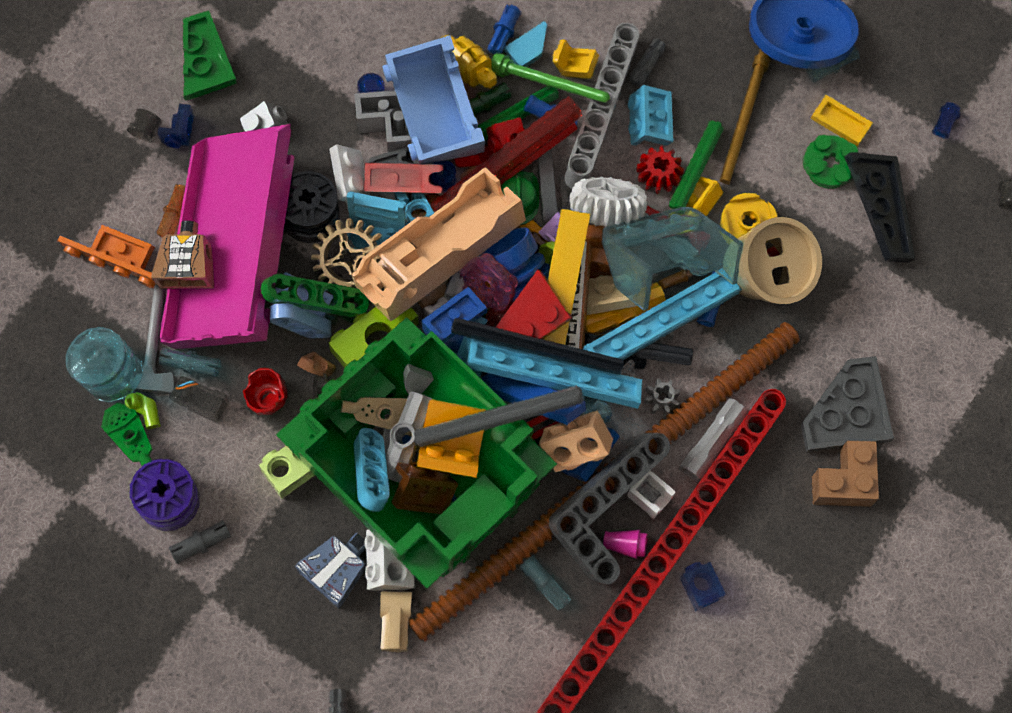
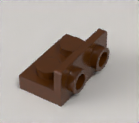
(423, 489)

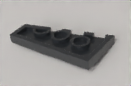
(884, 201)

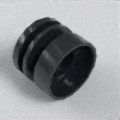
(308, 220)

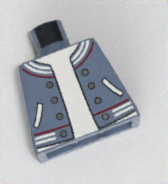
(334, 567)

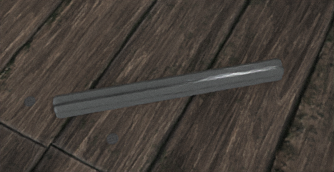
(499, 416)

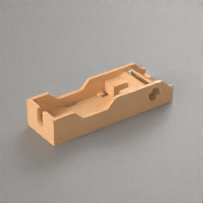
(438, 245)

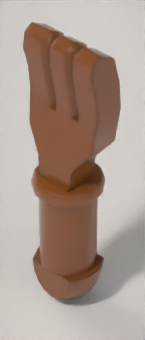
(675, 279)

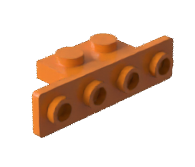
(117, 250)

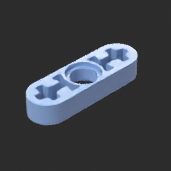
(300, 321)

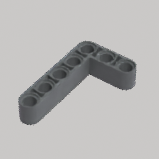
(601, 502)

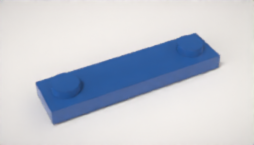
(515, 391)

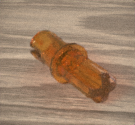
(172, 212)

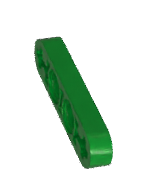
(315, 295)

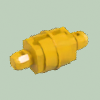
(473, 63)

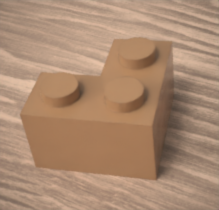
(852, 484)

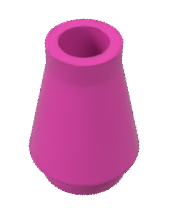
(629, 543)

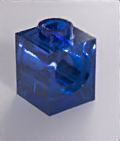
(697, 597)

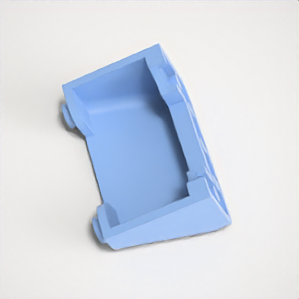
(434, 102)

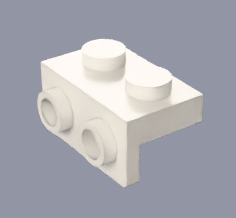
(348, 171)

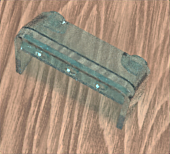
(667, 242)

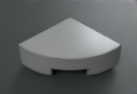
(416, 379)

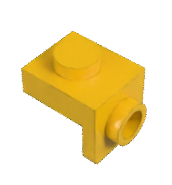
(575, 61)

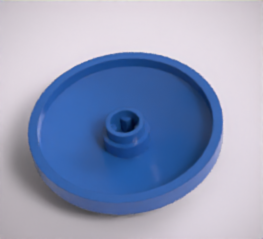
(804, 31)

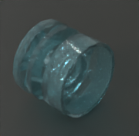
(104, 364)

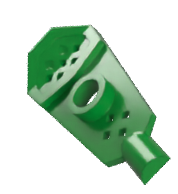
(123, 428)

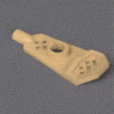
(395, 406)

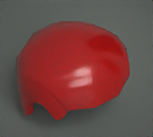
(263, 382)

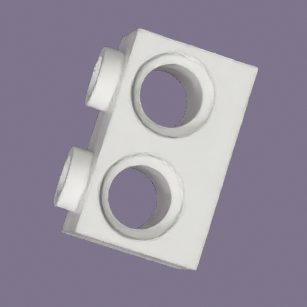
(380, 564)

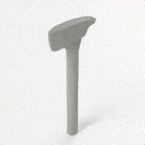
(150, 380)

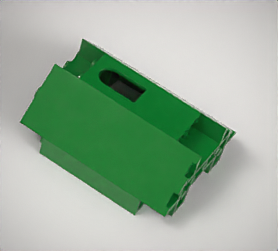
(422, 541)

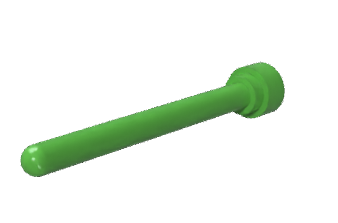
(504, 66)

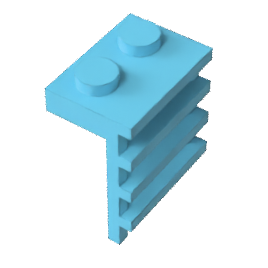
(384, 214)

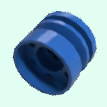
(518, 256)

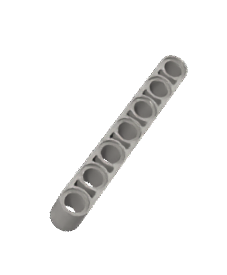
(620, 50)

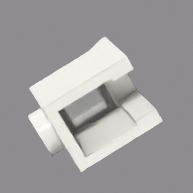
(651, 494)

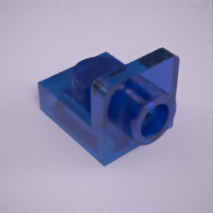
(181, 128)

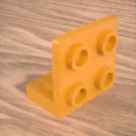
(456, 454)

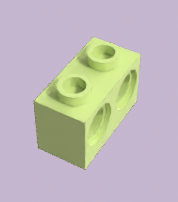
(296, 476)

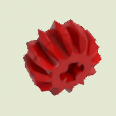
(656, 177)

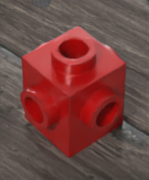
(502, 133)

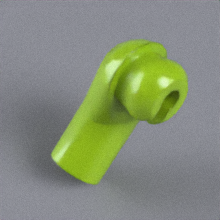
(145, 406)

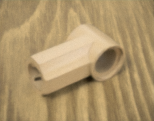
(395, 615)

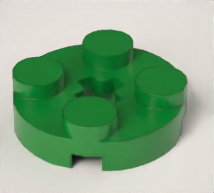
(816, 166)

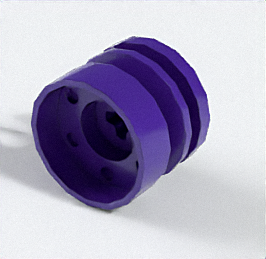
(180, 498)

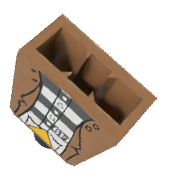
(184, 260)

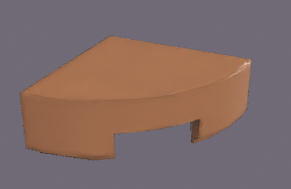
(316, 364)

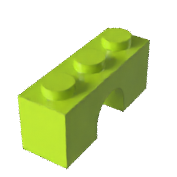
(351, 343)

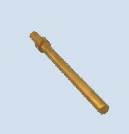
(760, 65)

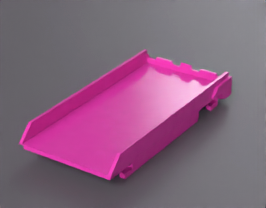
(240, 201)

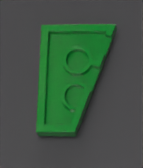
(205, 60)

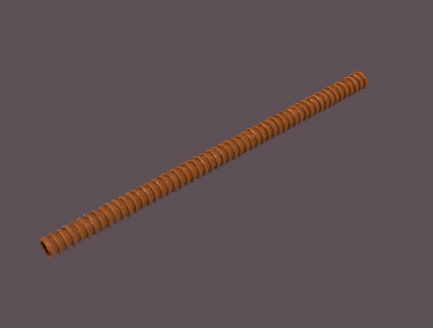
(536, 535)

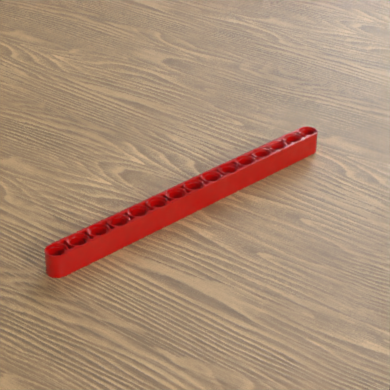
(666, 556)

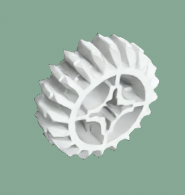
(608, 200)

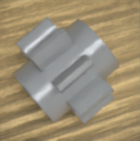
(662, 387)

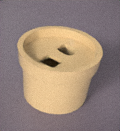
(798, 255)

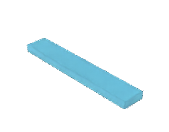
(665, 317)
(554, 373)

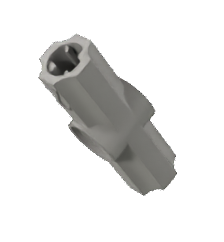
(411, 420)

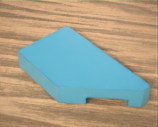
(527, 47)

